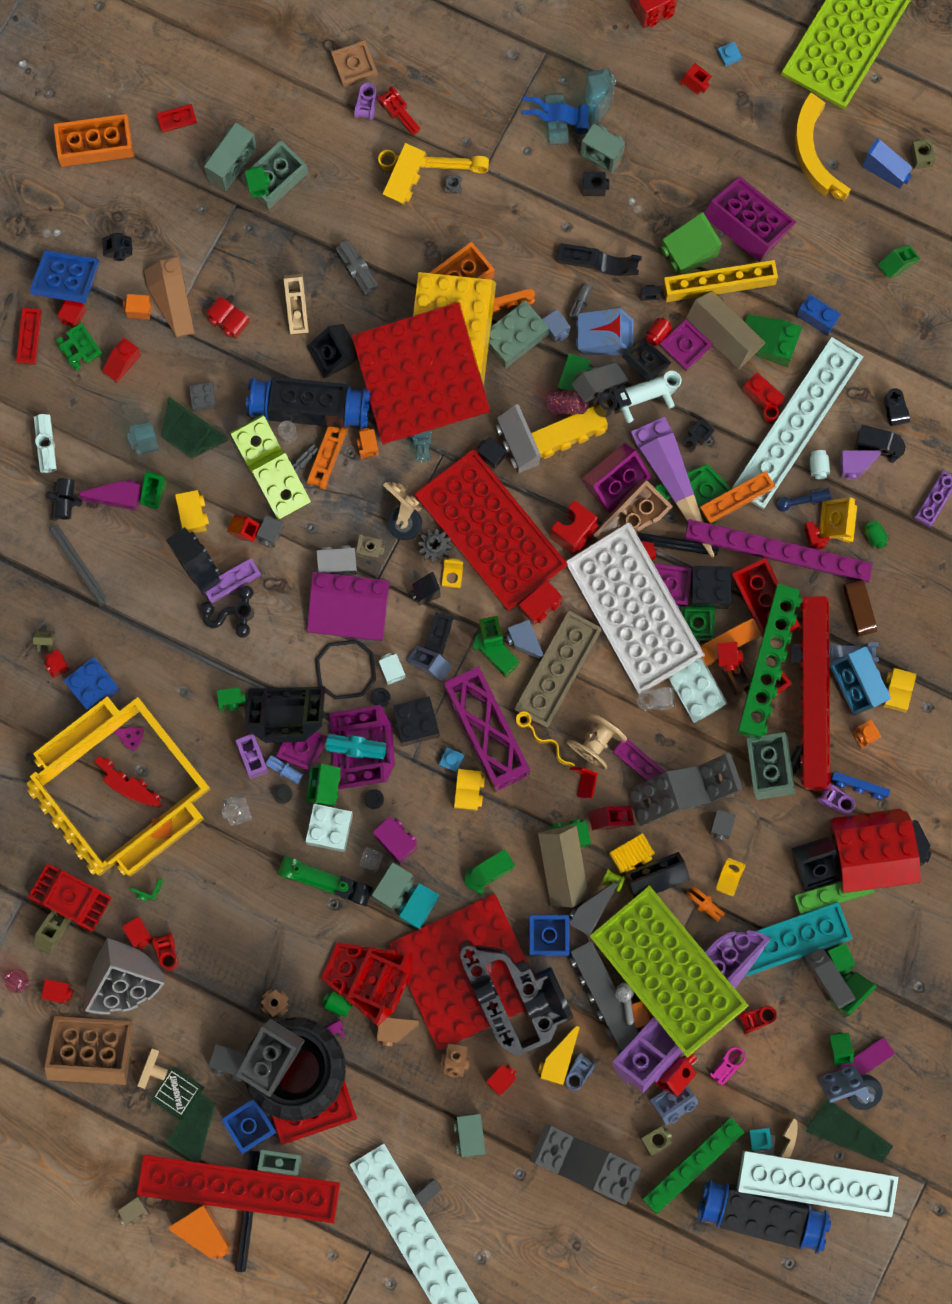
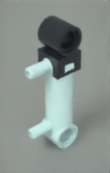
(623, 398)

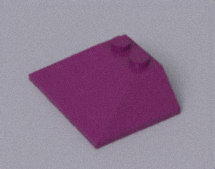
(374, 726)

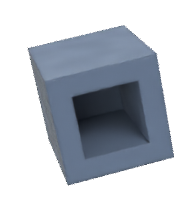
(558, 326)

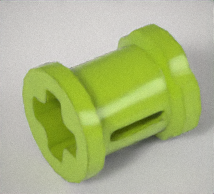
(610, 877)

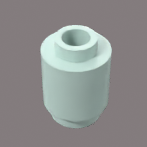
(819, 464)

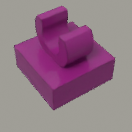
(335, 1027)

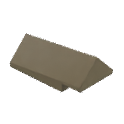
(724, 329)
(563, 866)

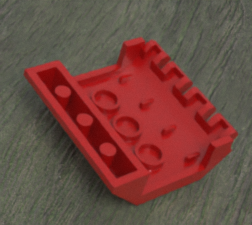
(876, 850)

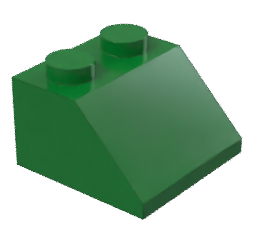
(861, 989)

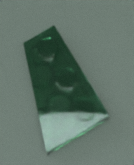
(191, 1133)

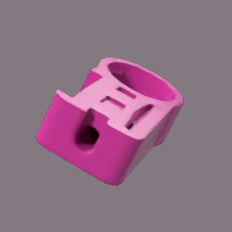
(725, 1068)

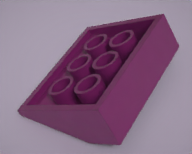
(749, 218)
(348, 606)

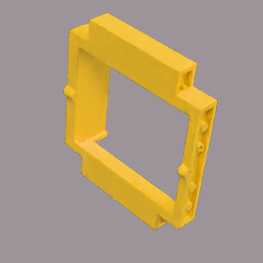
(77, 741)

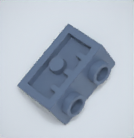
(672, 1107)

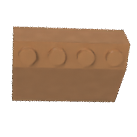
(89, 1050)

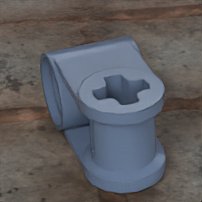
(580, 1071)

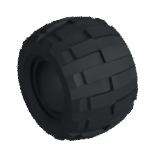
(329, 1081)

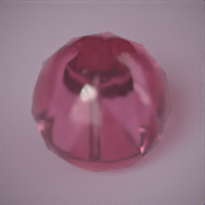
(16, 981)

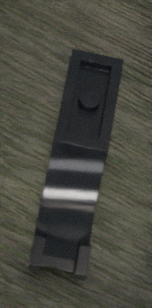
(598, 260)

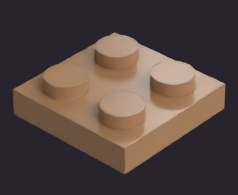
(354, 63)

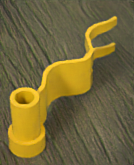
(525, 715)

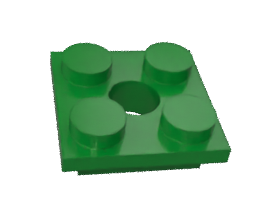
(706, 615)

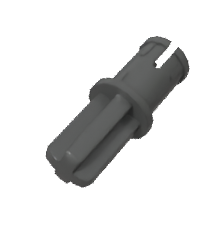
(580, 301)

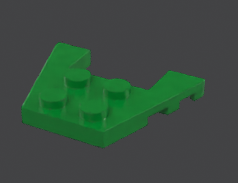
(705, 486)

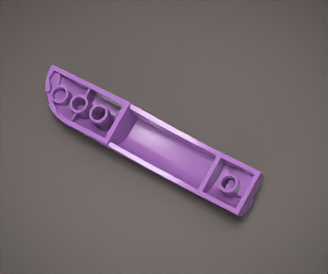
(653, 1049)

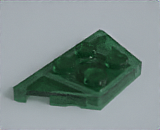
(188, 431)

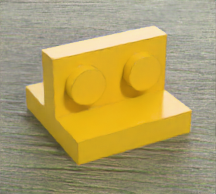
(838, 519)

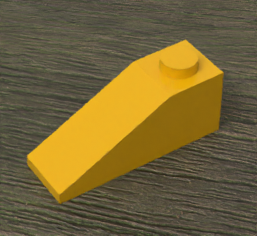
(557, 1063)

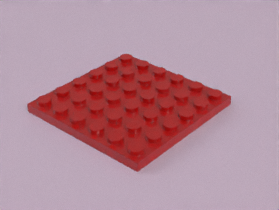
(421, 373)
(439, 977)

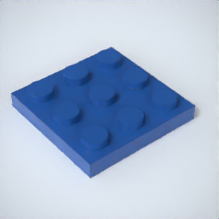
(64, 276)

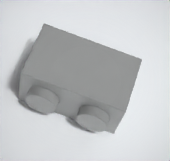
(337, 561)

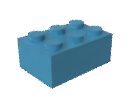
(860, 681)

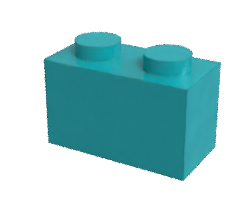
(419, 906)

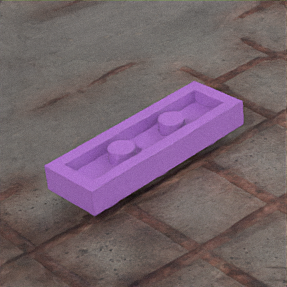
(234, 580)

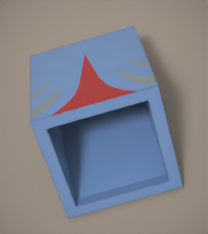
(604, 332)

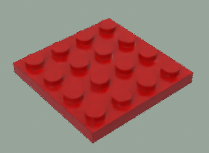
(299, 1078)

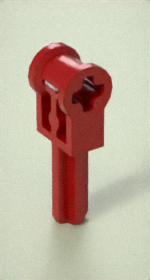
(396, 107)

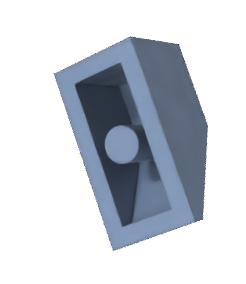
(524, 639)
(429, 663)

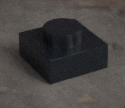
(650, 292)

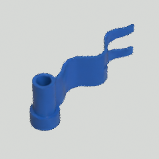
(561, 112)

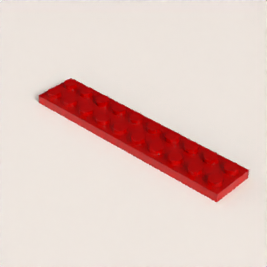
(239, 1189)

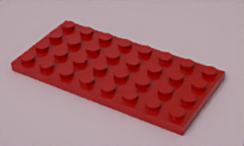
(491, 530)

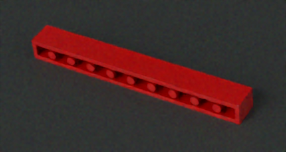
(815, 693)

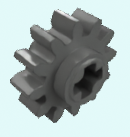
(429, 542)

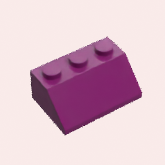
(616, 476)

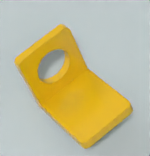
(452, 566)
(730, 878)

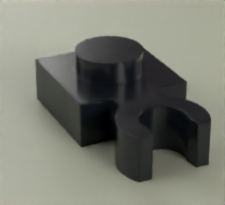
(699, 434)

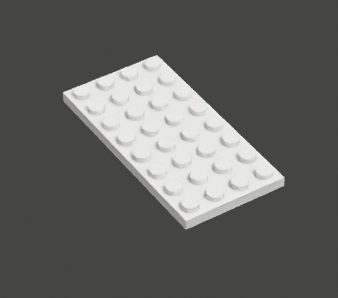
(634, 608)

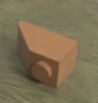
(394, 1030)

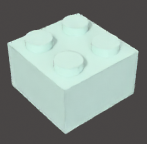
(329, 828)

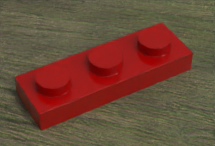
(29, 336)

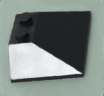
(284, 713)

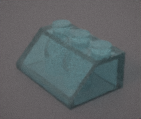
(599, 93)

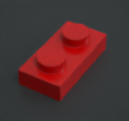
(177, 118)

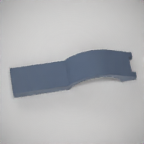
(836, 651)

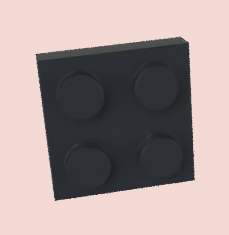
(646, 359)

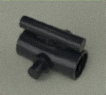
(63, 499)

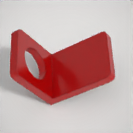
(587, 782)

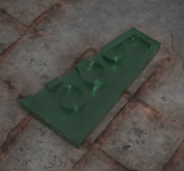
(844, 1130)

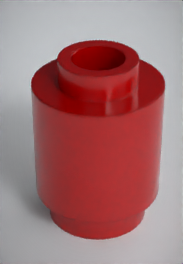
(658, 331)

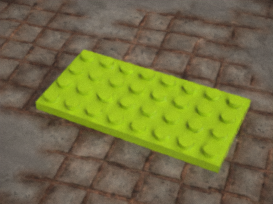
(842, 46)
(669, 971)

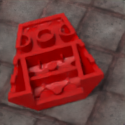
(369, 978)

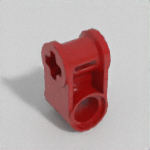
(164, 948)
(756, 1019)

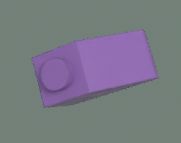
(855, 463)

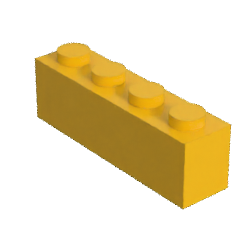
(568, 432)

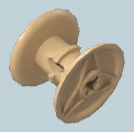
(604, 731)

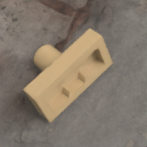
(151, 1069)

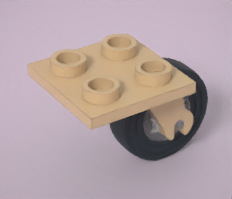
(404, 520)

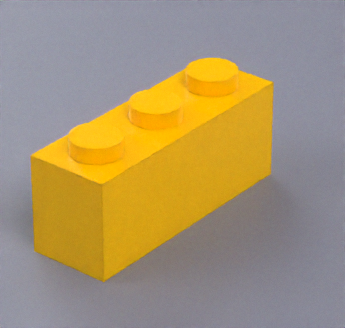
(405, 174)

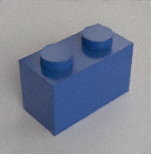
(818, 314)

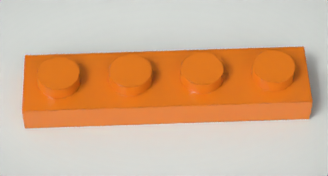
(737, 497)

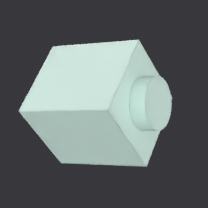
(391, 668)

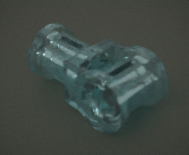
(422, 441)

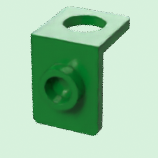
(143, 896)

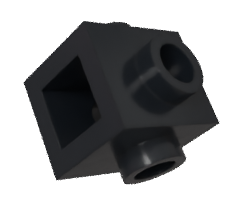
(117, 246)

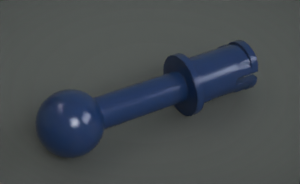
(783, 503)

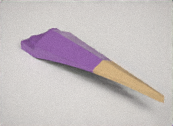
(661, 452)

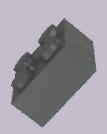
(202, 396)
(426, 1194)

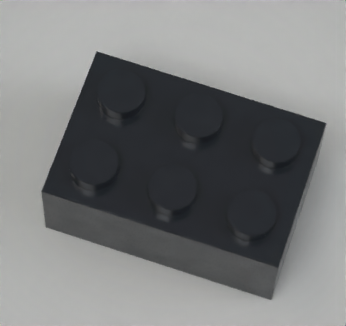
(194, 559)

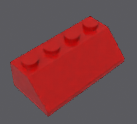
(757, 588)

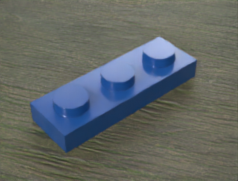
(859, 786)

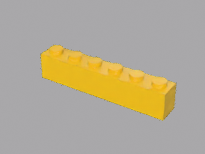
(720, 281)

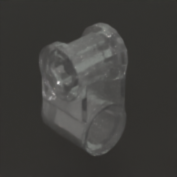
(659, 699)

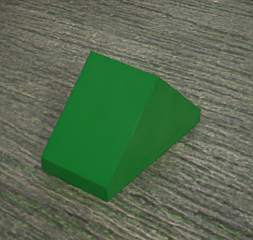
(153, 489)
(491, 632)

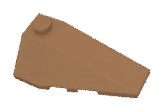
(168, 289)
(639, 507)

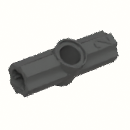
(356, 267)

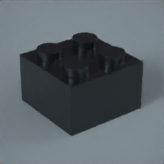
(711, 587)
(416, 721)

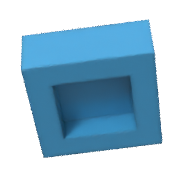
(729, 54)
(451, 760)

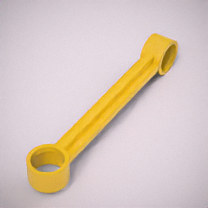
(476, 164)

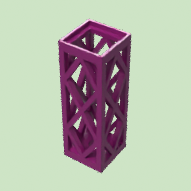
(508, 775)

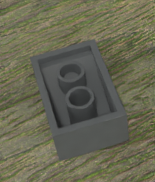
(270, 1057)

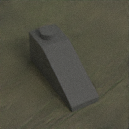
(589, 911)
(829, 978)

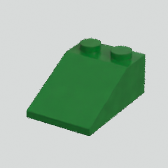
(778, 335)

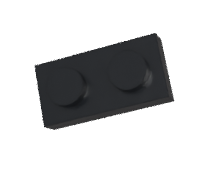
(439, 633)

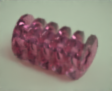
(566, 402)

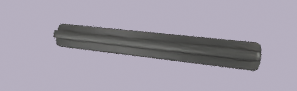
(78, 564)

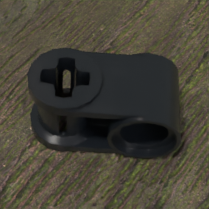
(896, 411)

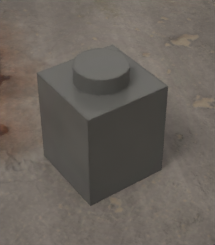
(270, 531)
(722, 825)

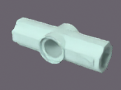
(46, 454)

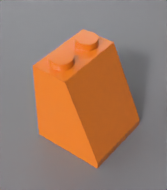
(203, 1233)

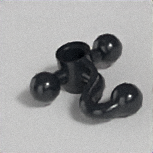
(242, 630)

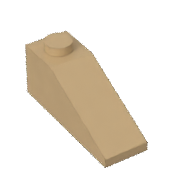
(296, 303)

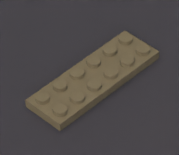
(558, 669)

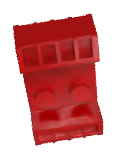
(69, 897)

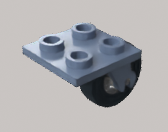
(862, 1091)

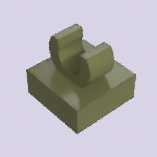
(44, 638)

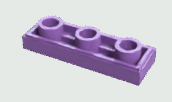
(931, 508)

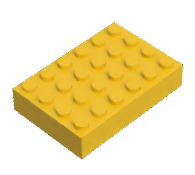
(476, 302)

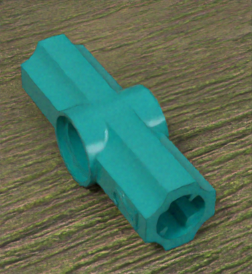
(356, 746)

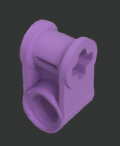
(366, 104)
(835, 799)

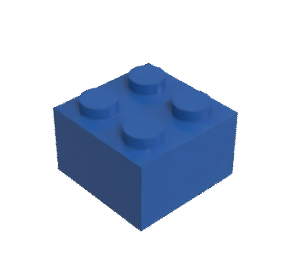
(91, 684)
(549, 936)
(249, 1126)

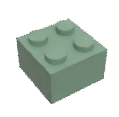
(602, 148)
(393, 887)

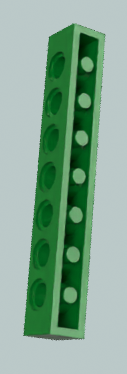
(782, 595)

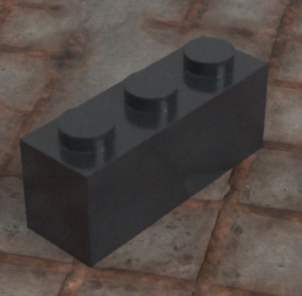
(658, 875)

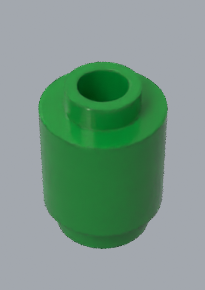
(876, 534)
(336, 1004)

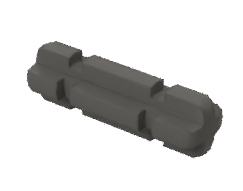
(305, 457)

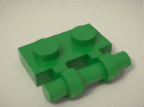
(84, 344)

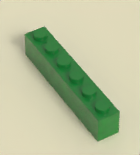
(693, 1165)

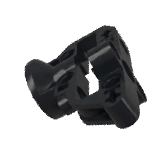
(541, 1001)

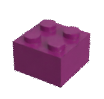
(395, 840)

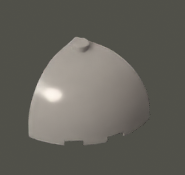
(121, 979)

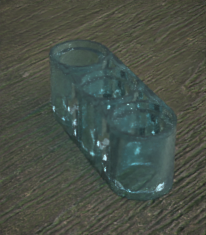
(556, 130)

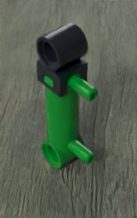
(325, 881)

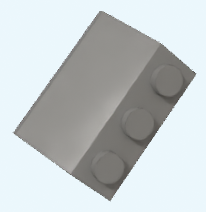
(518, 439)

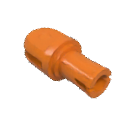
(707, 905)

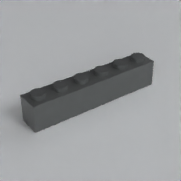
(602, 992)

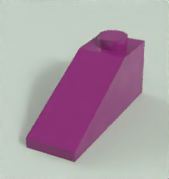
(117, 494)

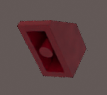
(611, 817)

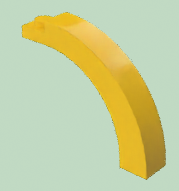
(806, 153)

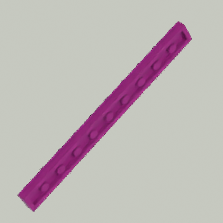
(778, 550)

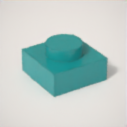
(760, 1139)

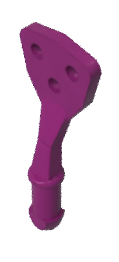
(137, 739)

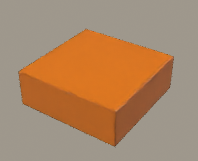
(165, 831)

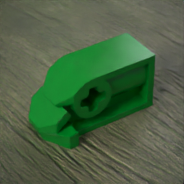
(498, 656)
(488, 871)

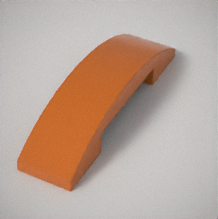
(741, 634)

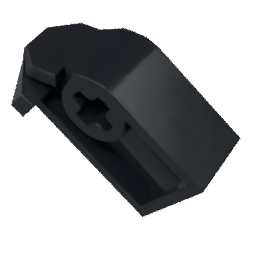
(875, 439)

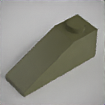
(51, 932)

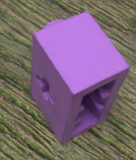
(252, 756)

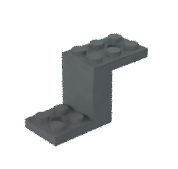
(685, 789)
(585, 1164)

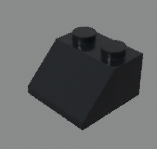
(333, 350)
(816, 863)

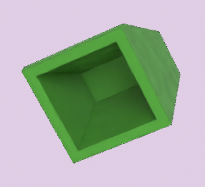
(691, 245)

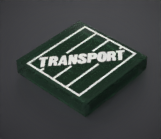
(177, 1093)

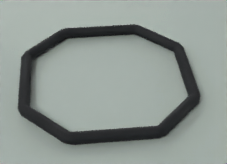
(345, 643)

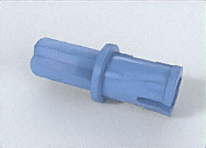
(284, 769)

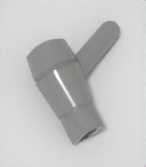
(624, 994)

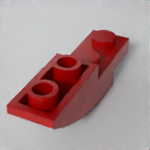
(133, 789)

